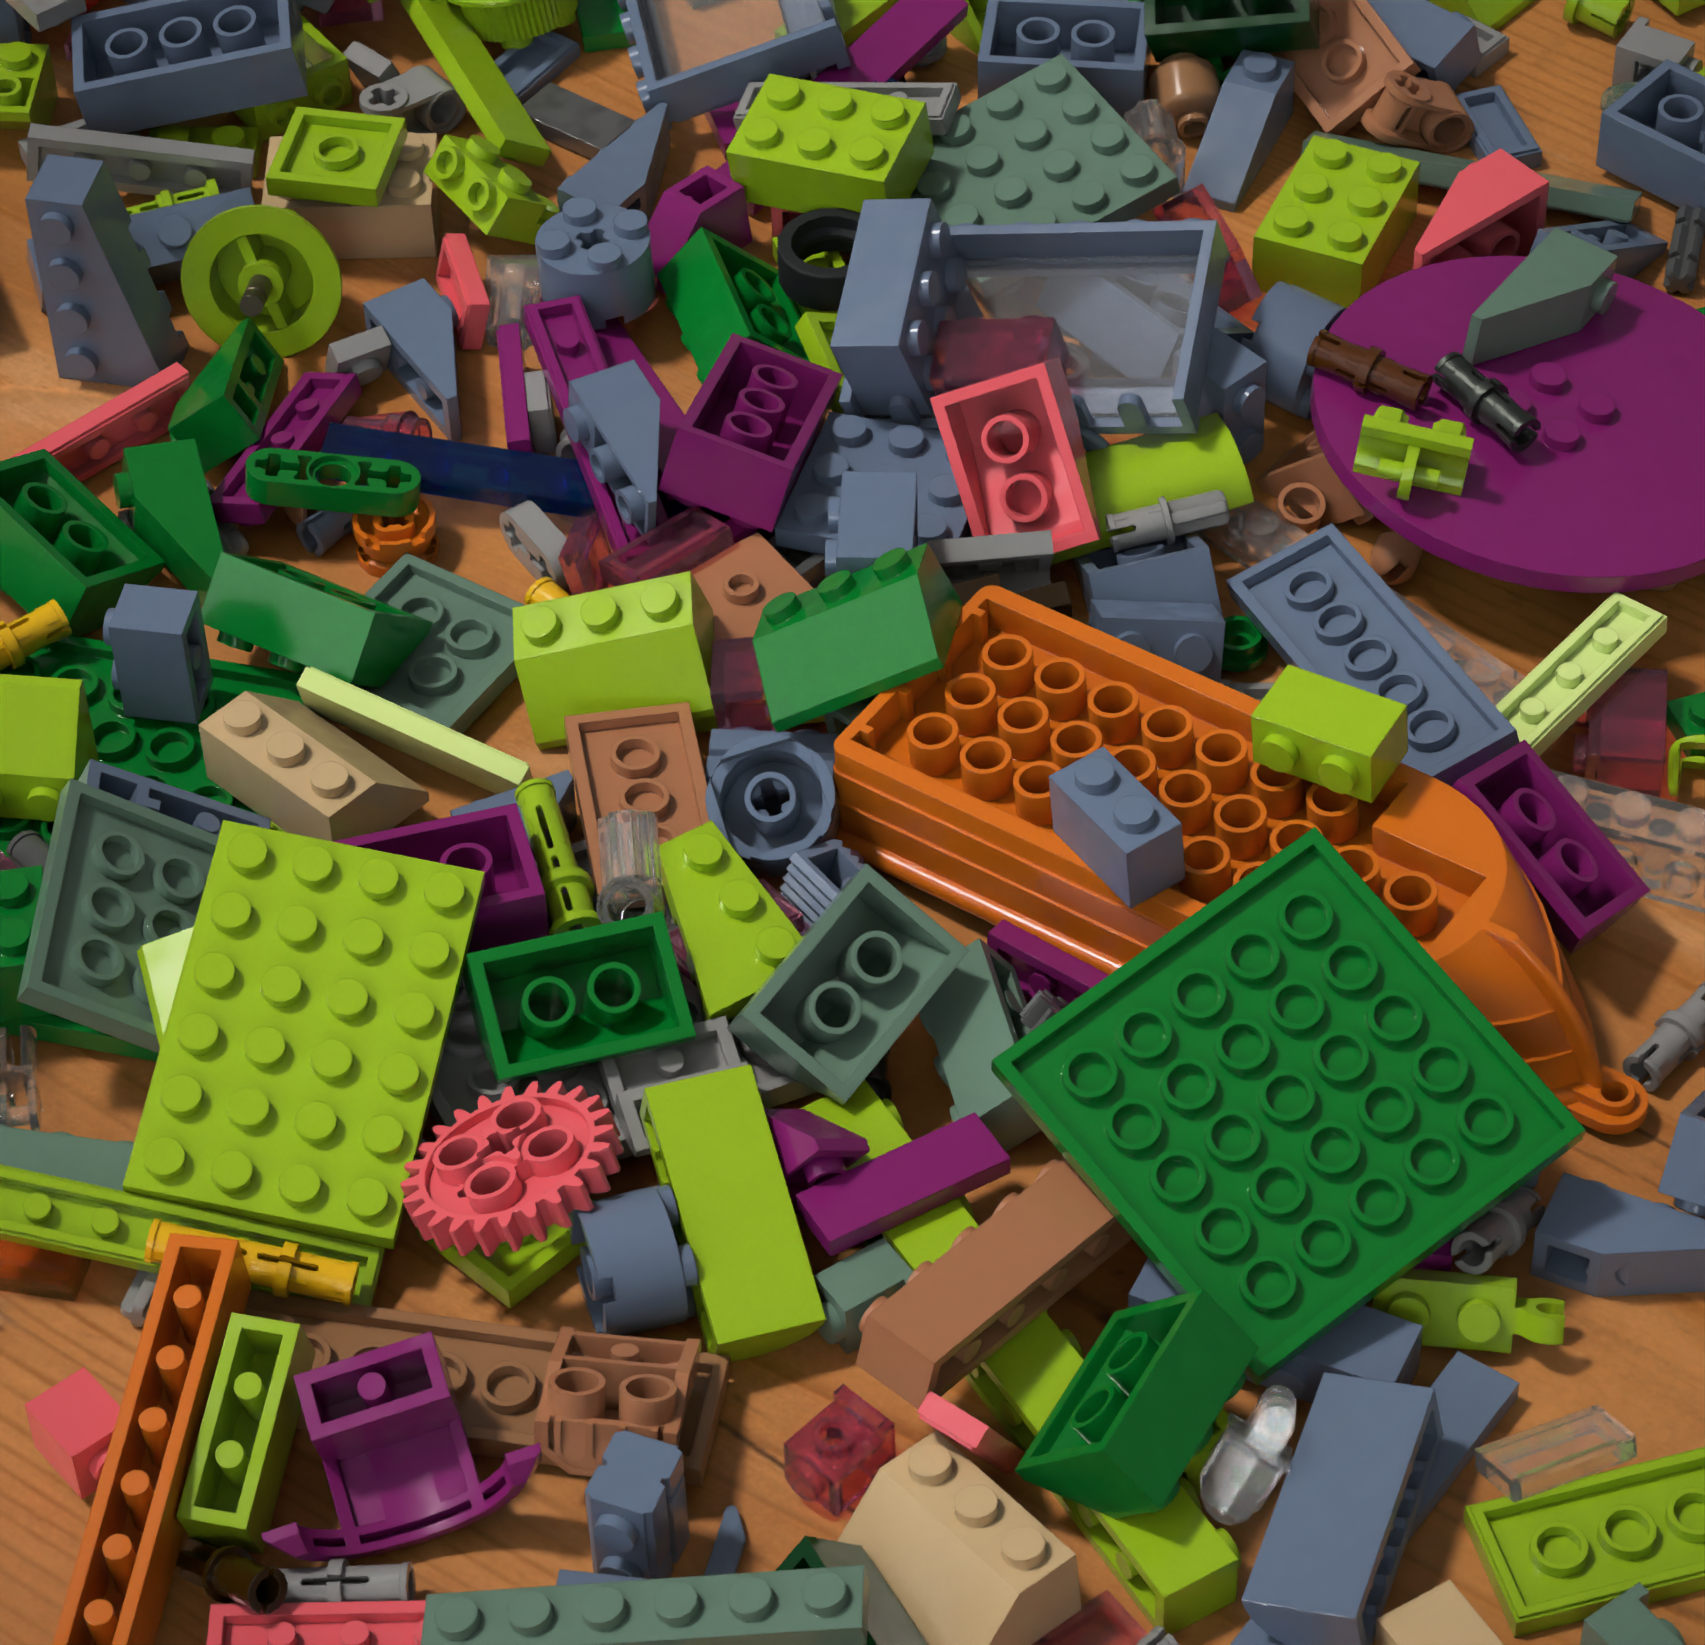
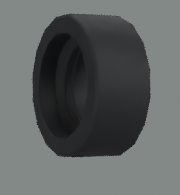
(808, 235)

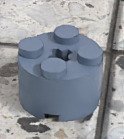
(599, 255)
(1286, 328)
(767, 768)
(631, 1262)

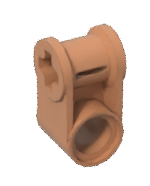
(1419, 114)

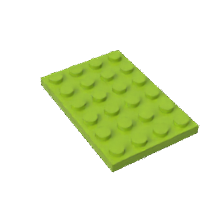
(306, 1034)

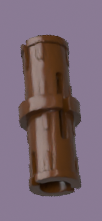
(1369, 370)

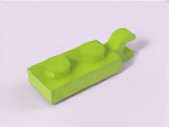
(1471, 1310)

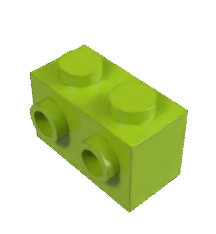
(1329, 733)

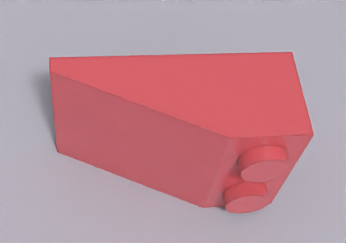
(1486, 212)
(1020, 455)

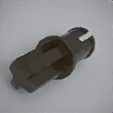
(232, 1575)

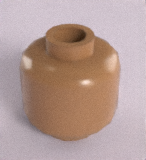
(1187, 89)

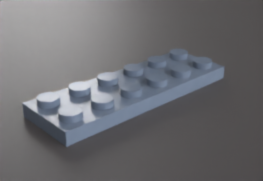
(1345, 623)

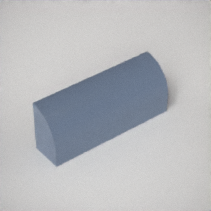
(1344, 1512)

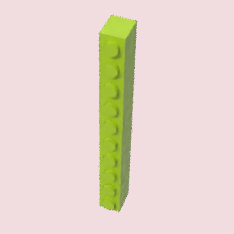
(1164, 1560)

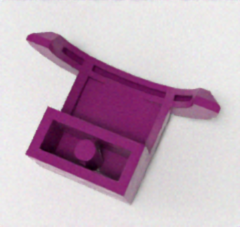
(394, 1455)

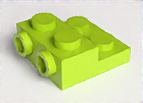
(488, 189)

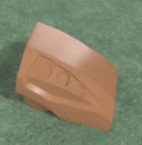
(610, 1386)

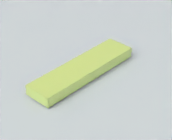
(1581, 669)
(411, 732)

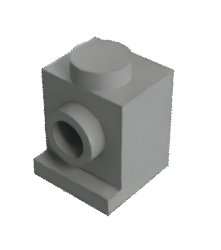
(1646, 48)

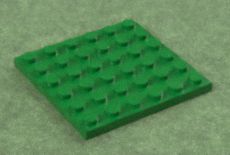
(1287, 1101)

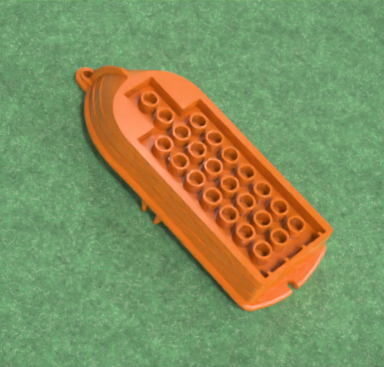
(955, 799)

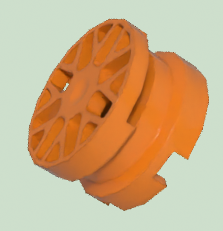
(386, 539)

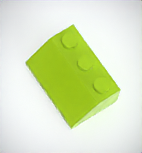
(614, 652)
(42, 743)

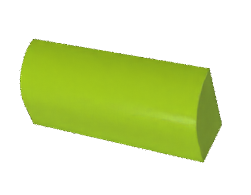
(1165, 465)
(733, 1212)

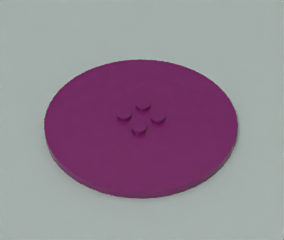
(1619, 461)

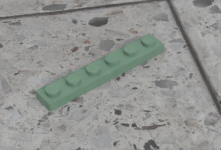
(720, 1609)

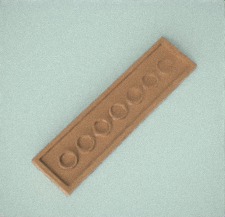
(492, 1367)

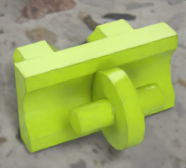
(1413, 453)

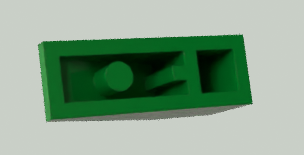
(229, 397)
(172, 508)

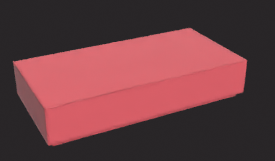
(462, 284)
(970, 1433)

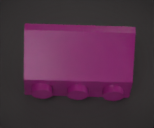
(1556, 844)

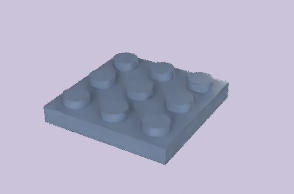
(871, 445)

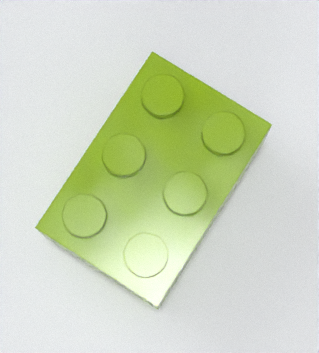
(828, 146)
(1336, 220)

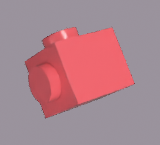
(74, 1429)

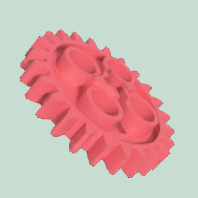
(512, 1168)

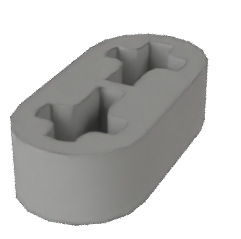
(534, 541)

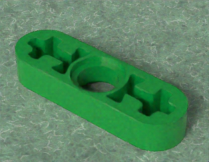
(275, 474)

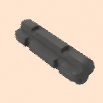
(1685, 249)

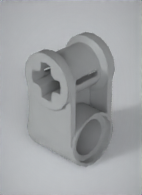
(420, 97)

